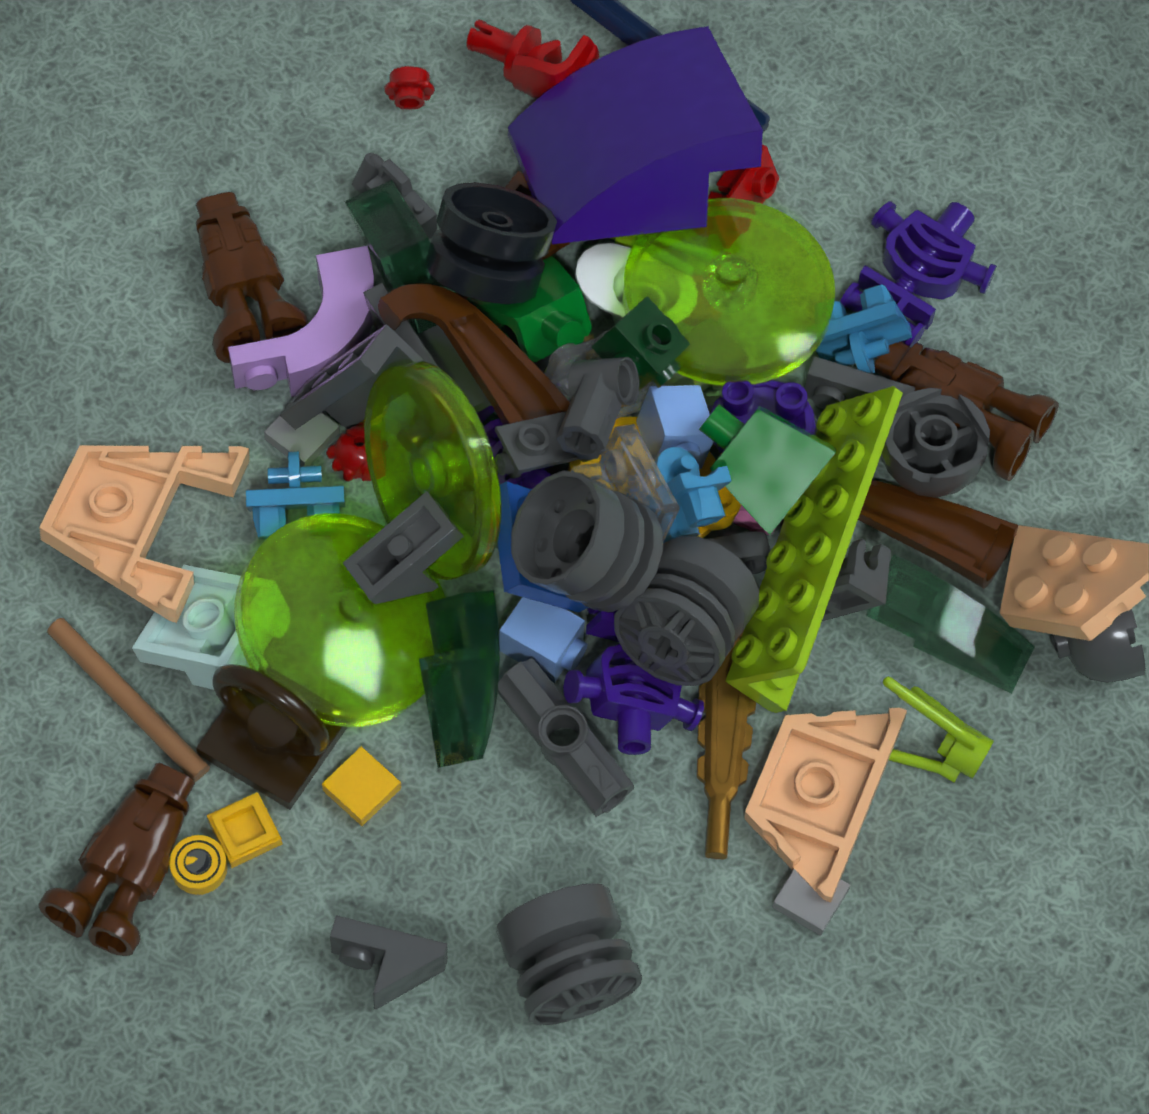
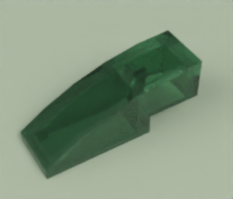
(393, 240)
(952, 625)
(462, 675)

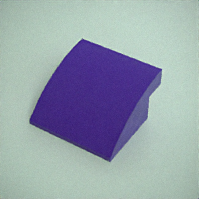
(635, 138)

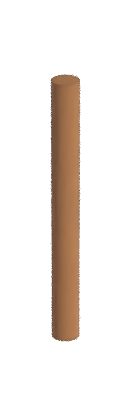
(128, 699)

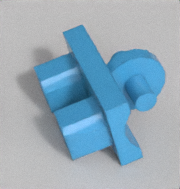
(866, 333)
(695, 494)
(270, 505)

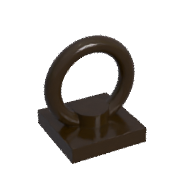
(266, 734)

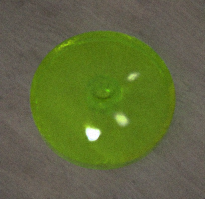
(742, 291)
(431, 440)
(321, 634)

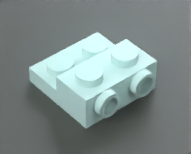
(204, 632)

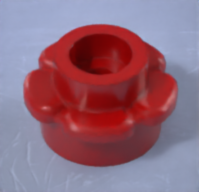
(409, 87)

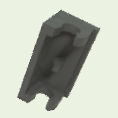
(860, 581)

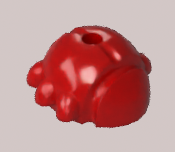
(348, 456)

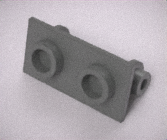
(531, 445)

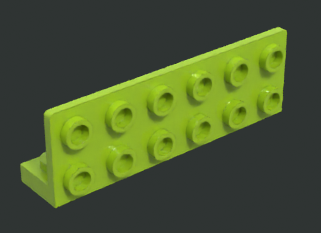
(811, 551)

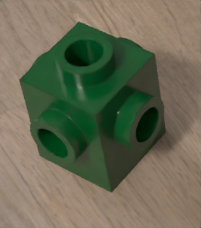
(648, 340)

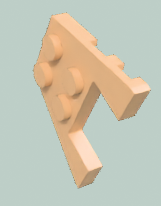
(115, 506)

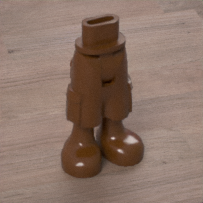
(238, 268)
(986, 389)
(124, 852)

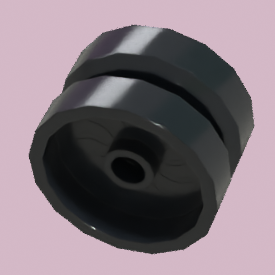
(490, 243)

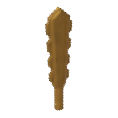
(724, 738)

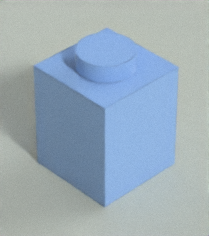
(673, 419)
(546, 635)

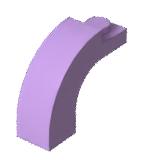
(334, 330)

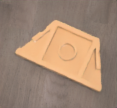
(1071, 582)
(821, 789)

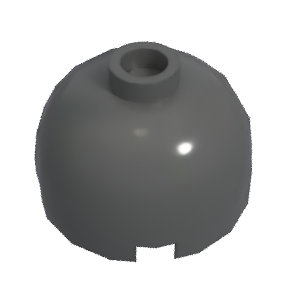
(927, 448)
(1108, 655)

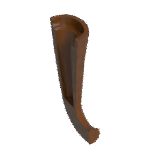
(497, 364)
(943, 530)

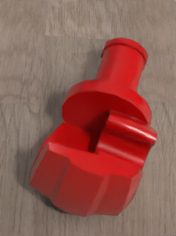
(527, 62)

